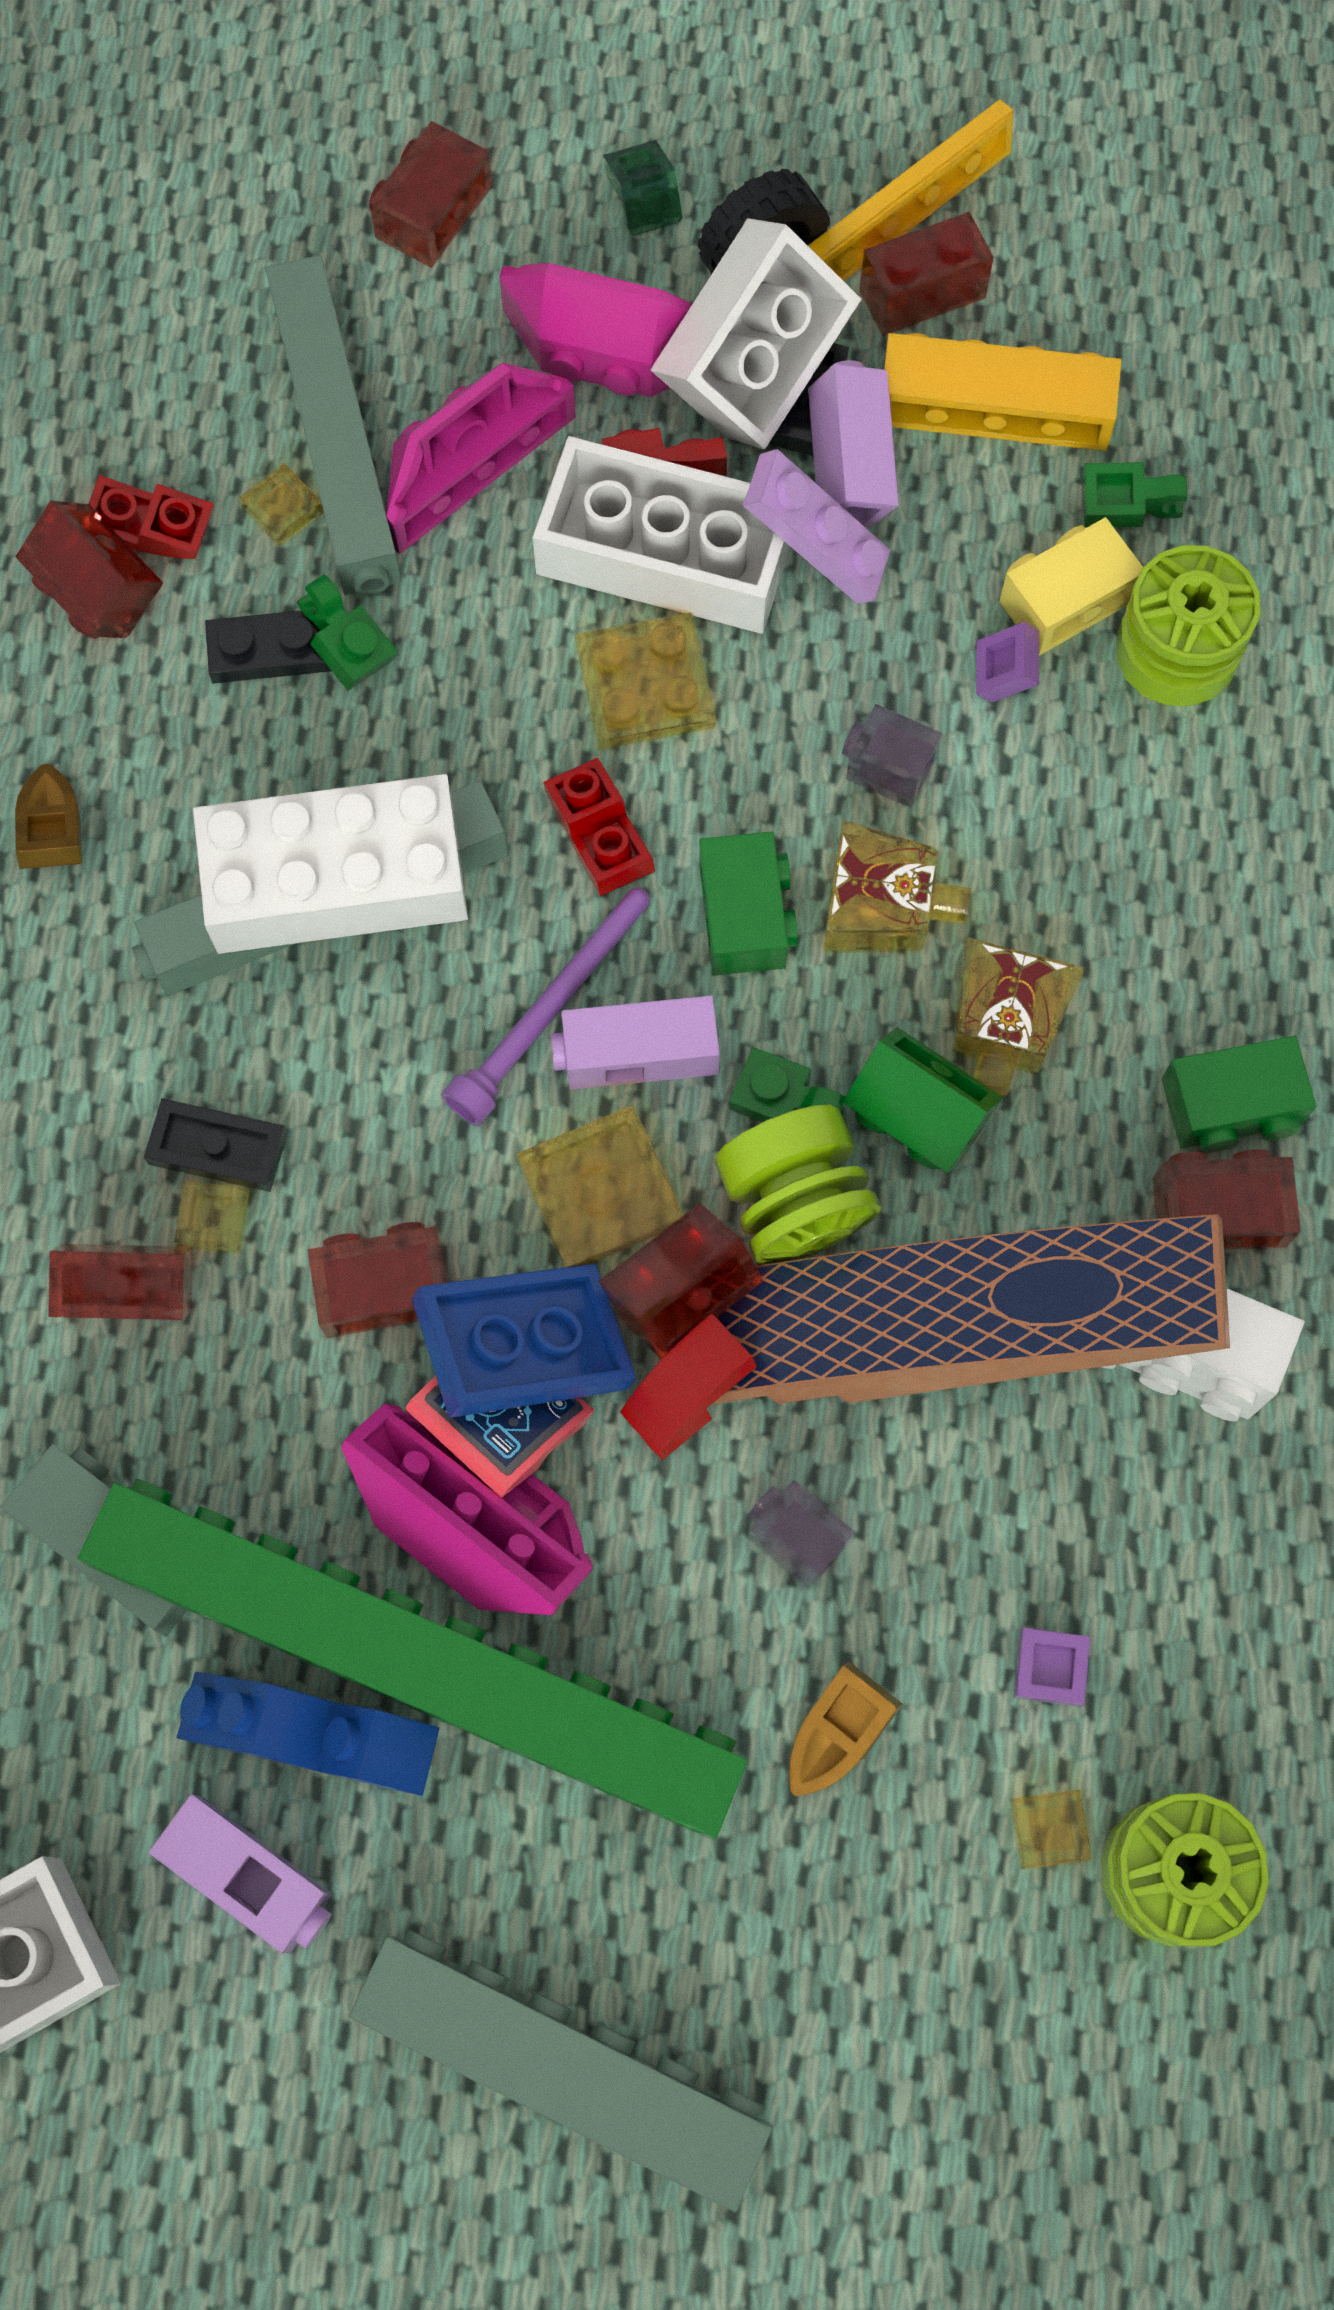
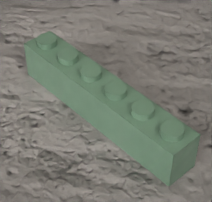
(562, 2070)

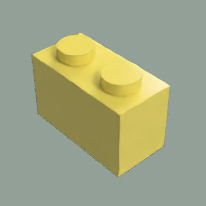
(1071, 583)

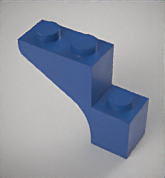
(308, 1732)

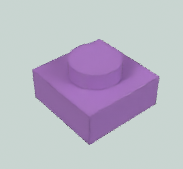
(1007, 662)
(1051, 1667)

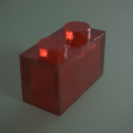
(430, 193)
(925, 273)
(88, 570)
(1249, 1193)
(681, 1279)
(372, 1280)
(120, 1281)

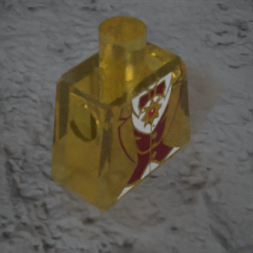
(887, 894)
(1009, 1009)

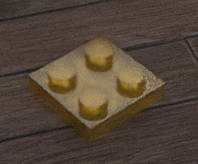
(645, 681)
(600, 1188)

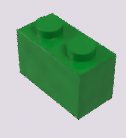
(745, 904)
(1239, 1094)
(921, 1101)

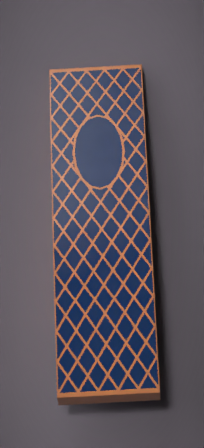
(982, 1309)

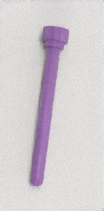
(475, 1092)

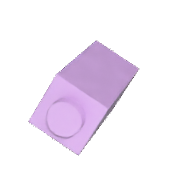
(854, 440)
(637, 1042)
(243, 1875)

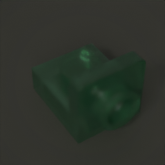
(645, 186)

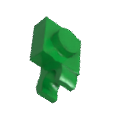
(1125, 495)
(346, 641)
(775, 1087)

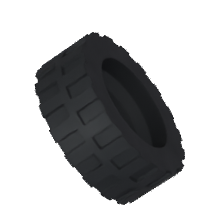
(771, 198)

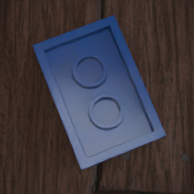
(522, 1339)

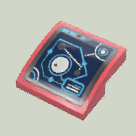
(504, 1443)

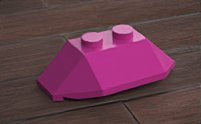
(591, 325)
(471, 444)
(490, 1549)

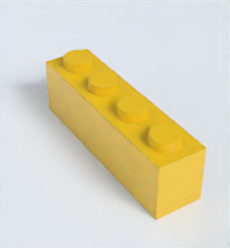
(1002, 391)

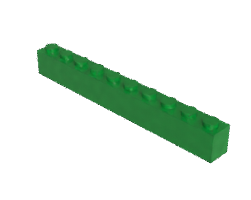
(413, 1659)

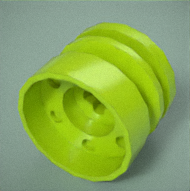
(1187, 625)
(796, 1184)
(1146, 1882)

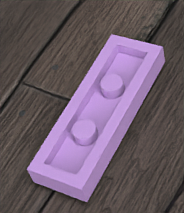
(816, 526)

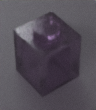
(891, 755)
(798, 1532)

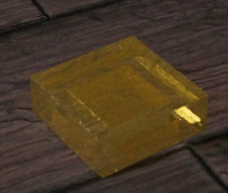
(281, 504)
(212, 1217)
(1050, 1829)

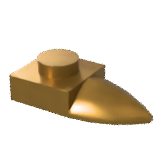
(47, 821)
(839, 1730)

